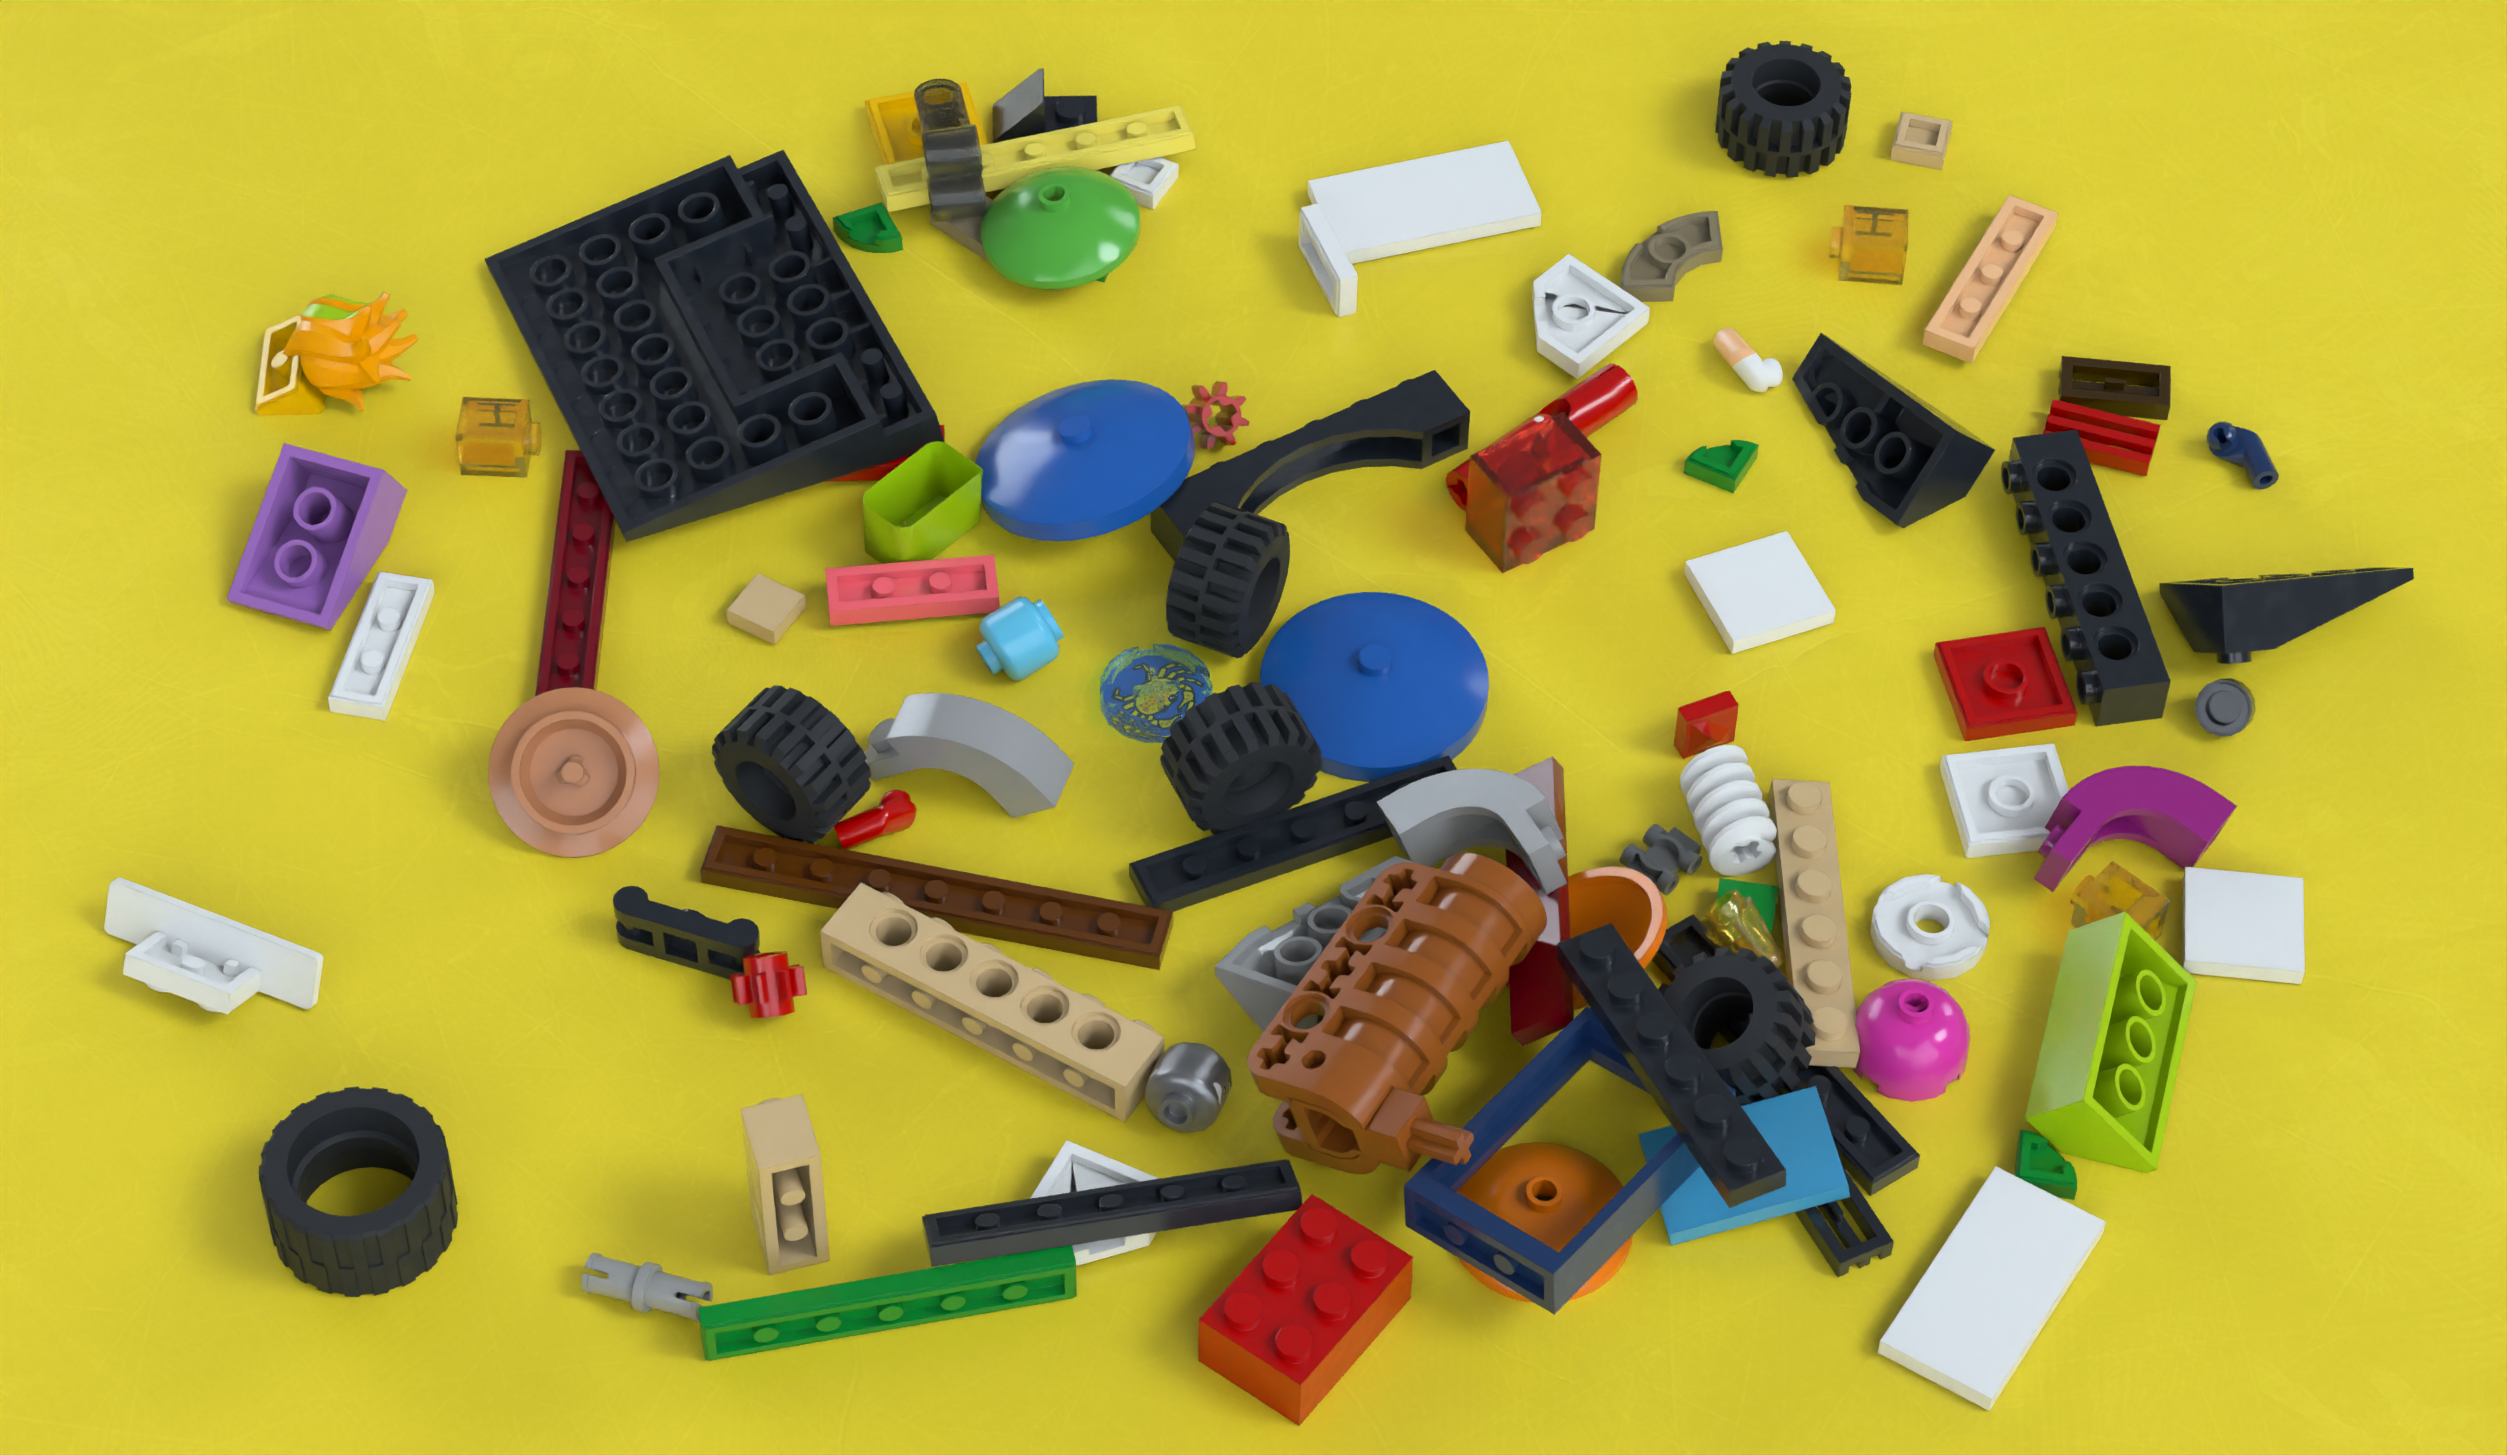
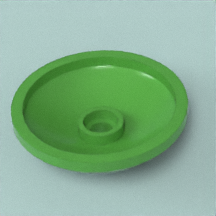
(1060, 228)

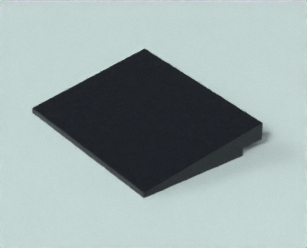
(711, 346)

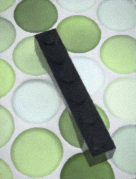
(1400, 428)

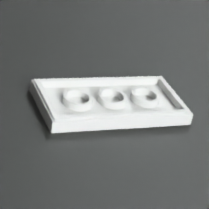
(1427, 202)
(1991, 1288)

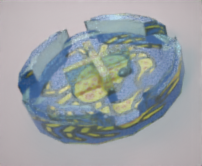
(1152, 690)

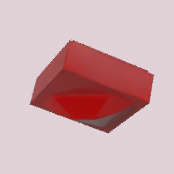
(1706, 724)

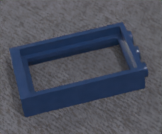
(1499, 1247)

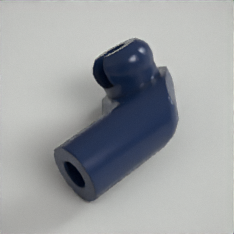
(2245, 450)

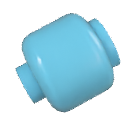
(1019, 638)

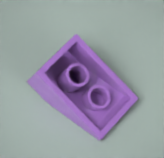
(315, 536)

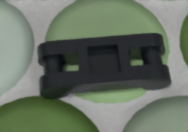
(683, 935)

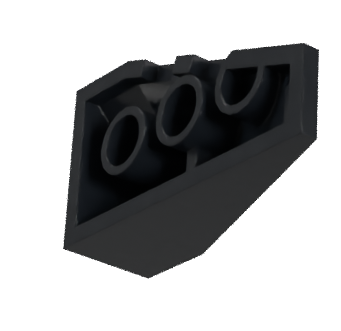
(1895, 443)
(2270, 610)

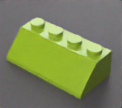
(2111, 1046)

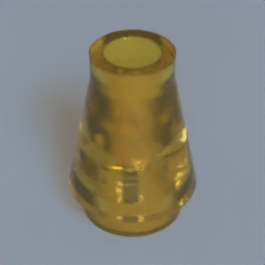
(1738, 924)

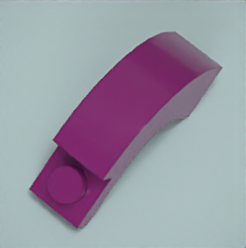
(2133, 804)

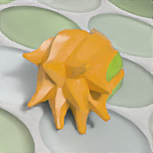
(349, 345)

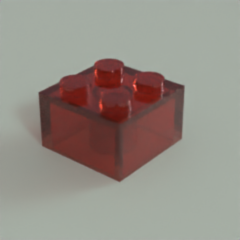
(1532, 492)

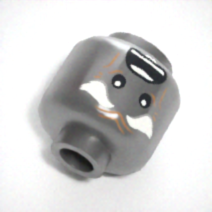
(1188, 1083)

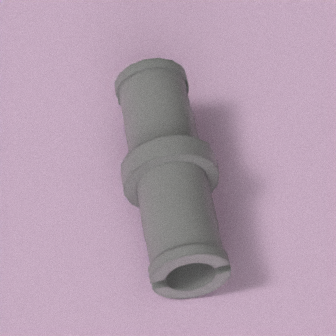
(645, 1286)

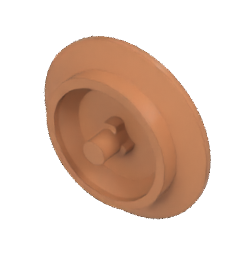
(573, 772)

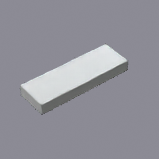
(381, 646)

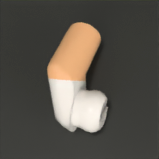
(1746, 363)

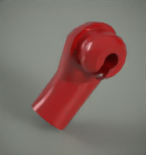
(889, 817)

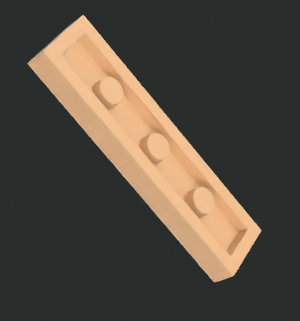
(1990, 279)

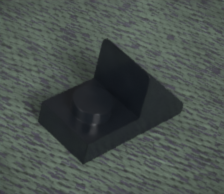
(1029, 112)

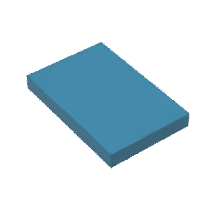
(1803, 1143)

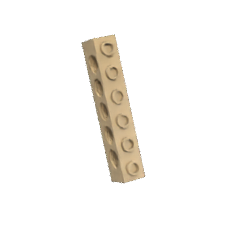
(992, 1000)

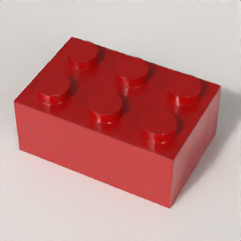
(1305, 1309)

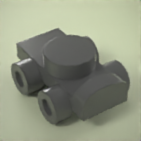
(1664, 858)

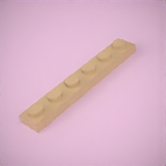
(1814, 916)

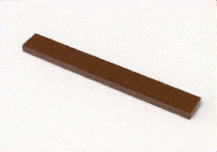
(962, 899)

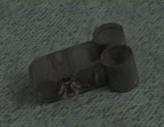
(949, 151)

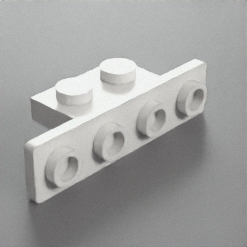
(205, 953)

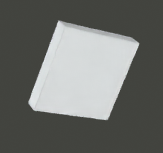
(1759, 592)
(2003, 797)
(2243, 925)

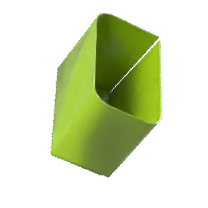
(932, 480)

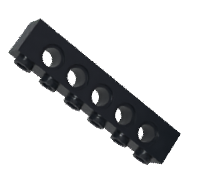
(2085, 579)

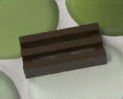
(2114, 391)

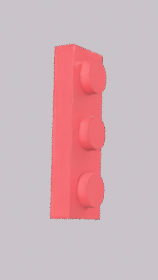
(912, 590)

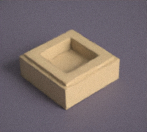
(1921, 140)
(766, 608)

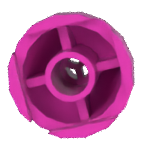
(1911, 1039)

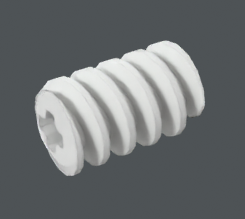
(1729, 810)

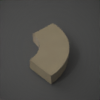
(1669, 254)

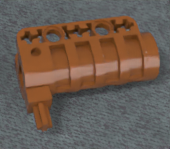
(1394, 1014)

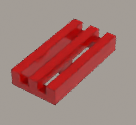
(2107, 429)

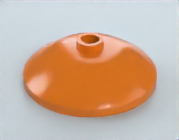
(1624, 900)
(1577, 1191)

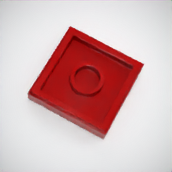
(2005, 684)

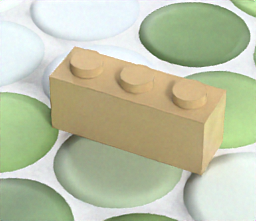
(785, 1184)

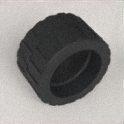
(348, 1133)

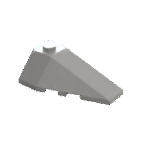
(1271, 964)

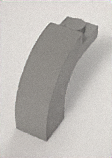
(975, 741)
(1476, 810)

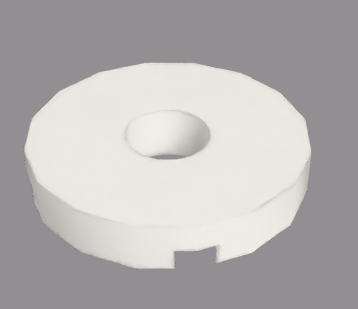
(1924, 953)

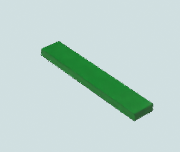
(887, 1302)

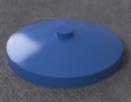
(1085, 460)
(1380, 682)

